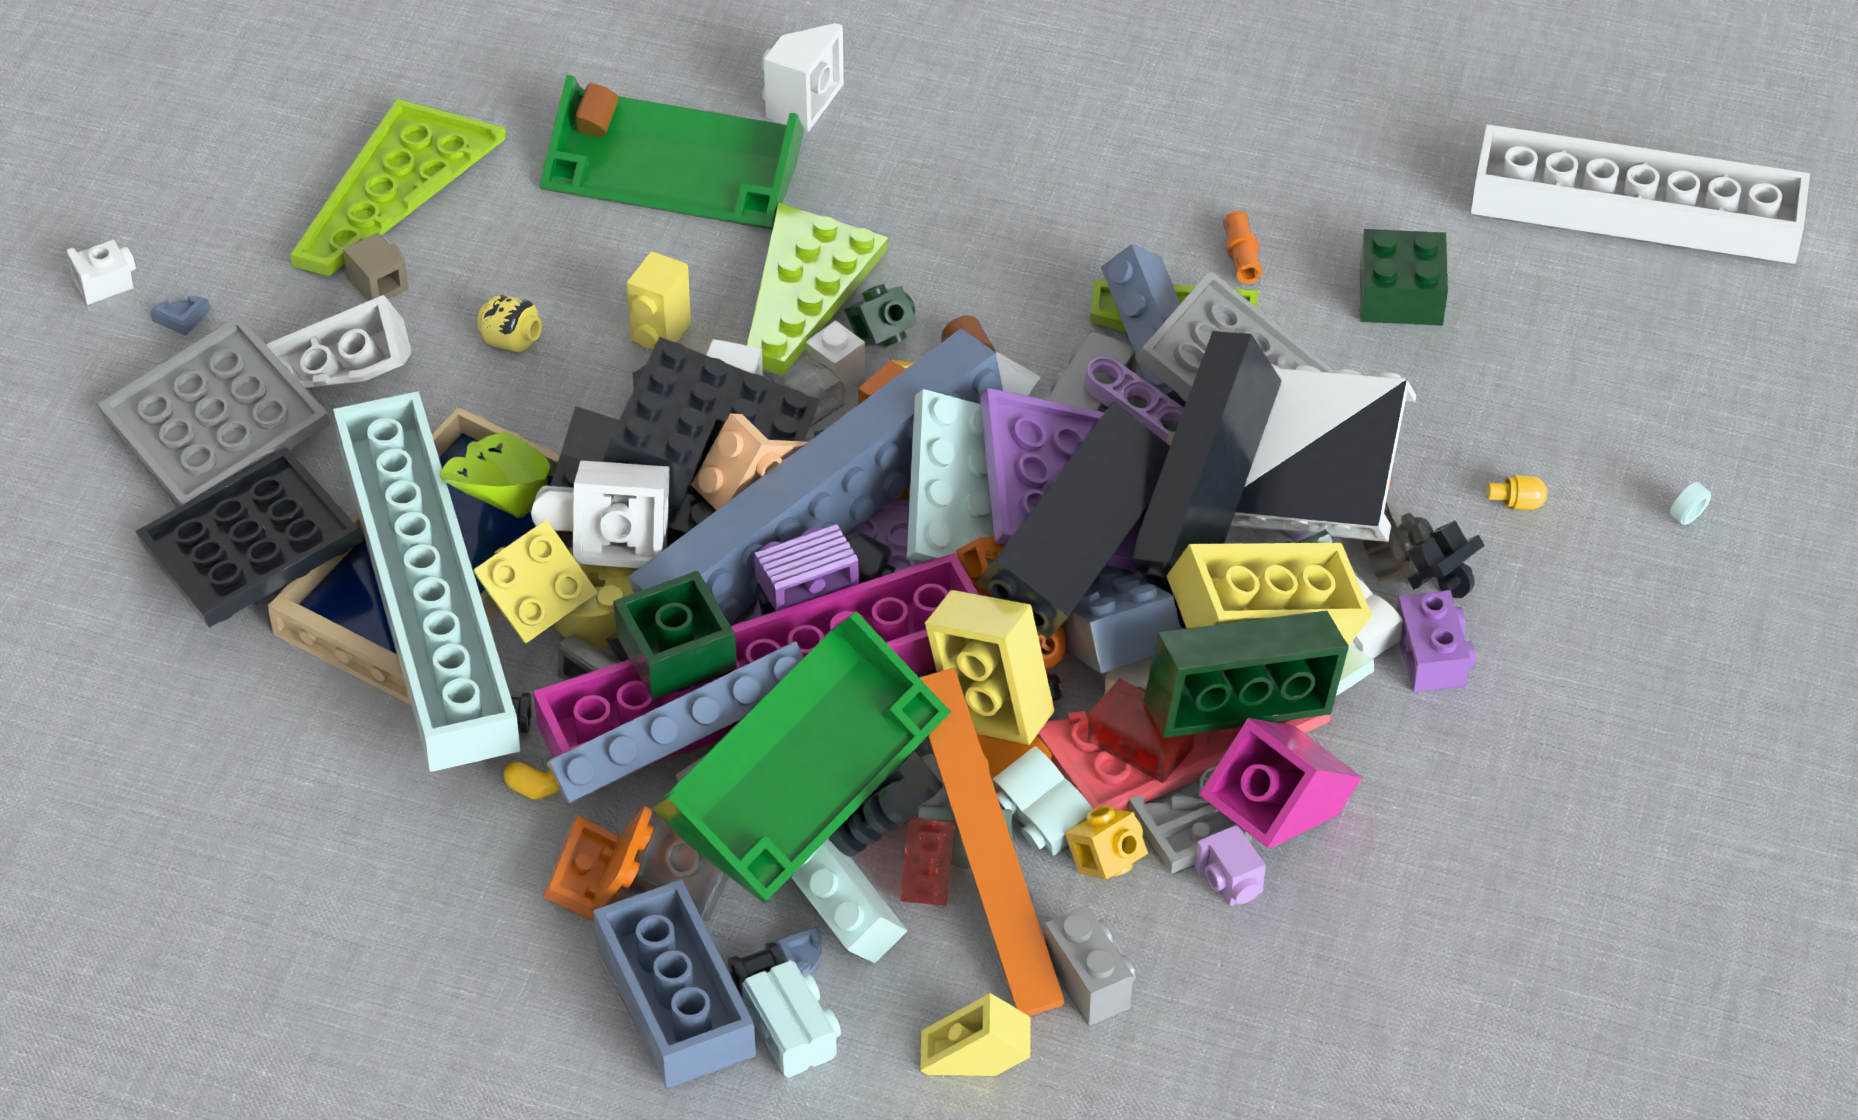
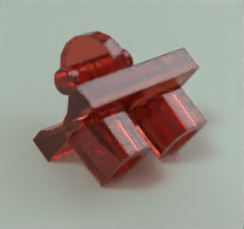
(927, 861)

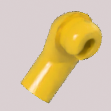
(529, 780)

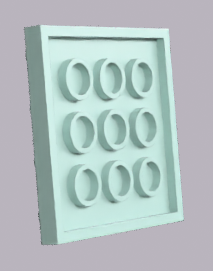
(947, 477)

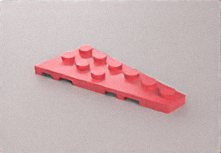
(1112, 782)

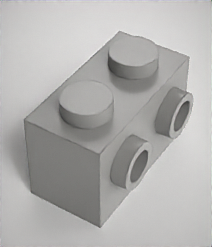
(1089, 965)

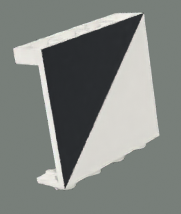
(1326, 455)

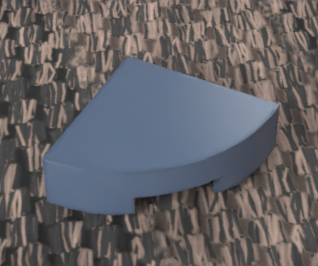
(181, 315)
(803, 949)

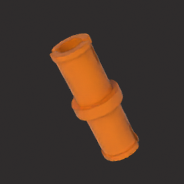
(1242, 247)

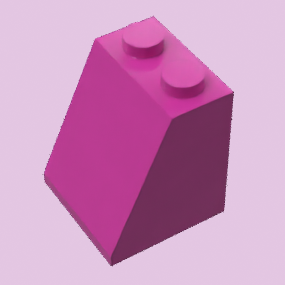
(1278, 782)

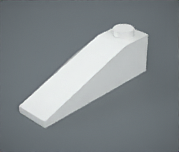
(346, 346)

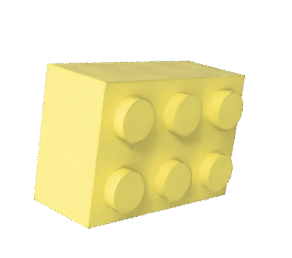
(996, 662)

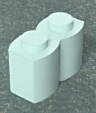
(1041, 800)

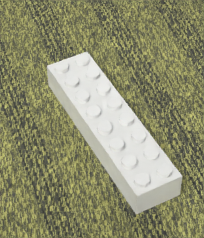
(1641, 193)

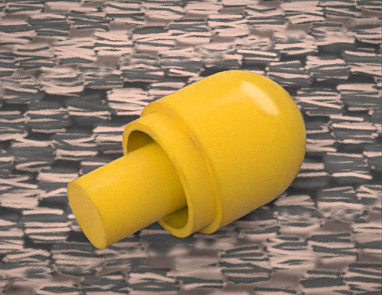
(1519, 492)

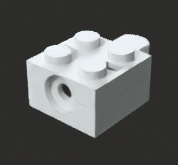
(612, 510)

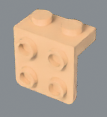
(739, 460)

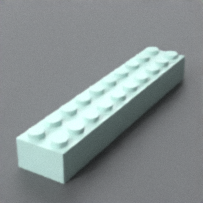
(426, 583)

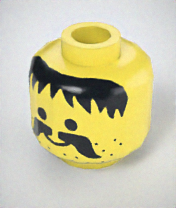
(509, 323)

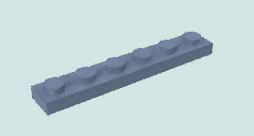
(670, 726)

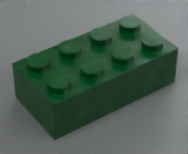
(1244, 671)

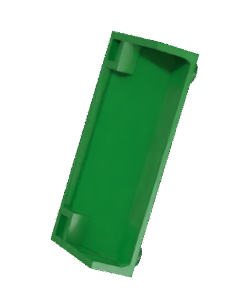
(675, 160)
(803, 758)

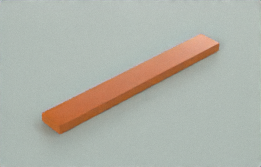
(991, 852)

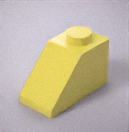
(976, 1040)

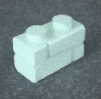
(790, 1018)

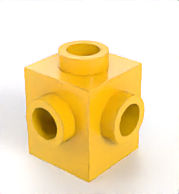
(1106, 842)

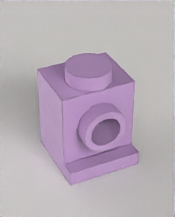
(1231, 865)

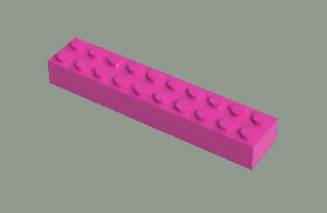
(891, 604)

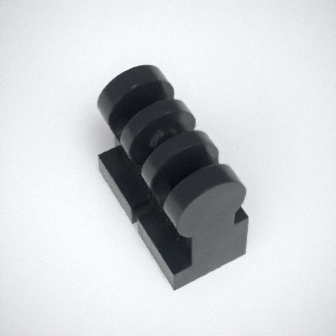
(888, 806)

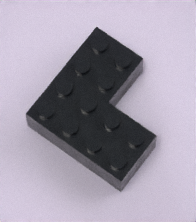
(684, 406)

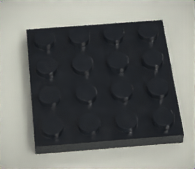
(249, 537)

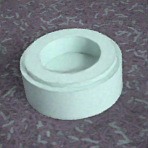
(1690, 503)

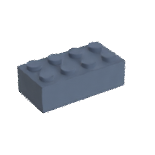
(674, 983)

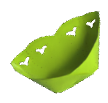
(505, 478)

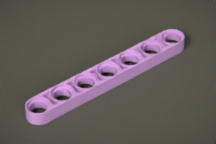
(1130, 384)

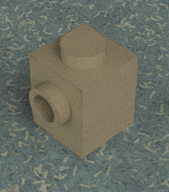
(376, 267)

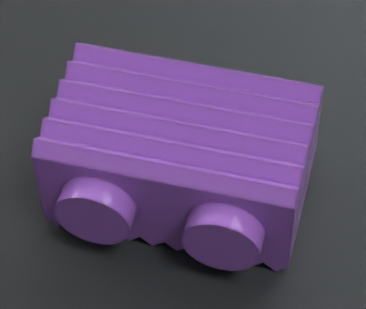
(806, 567)

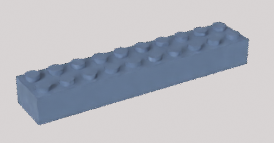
(827, 482)

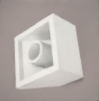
(803, 74)

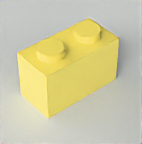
(658, 300)

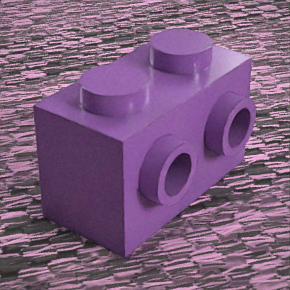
(1434, 641)

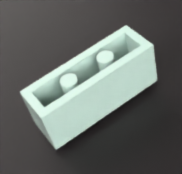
(848, 903)

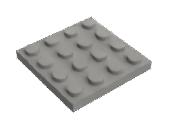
(1214, 306)
(213, 411)

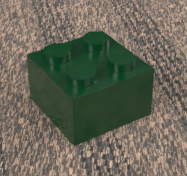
(1403, 277)
(675, 634)

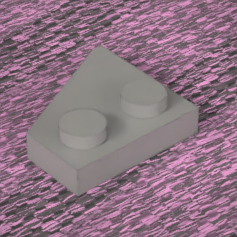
(1178, 826)

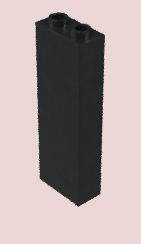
(1208, 455)
(1079, 519)

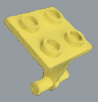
(535, 581)

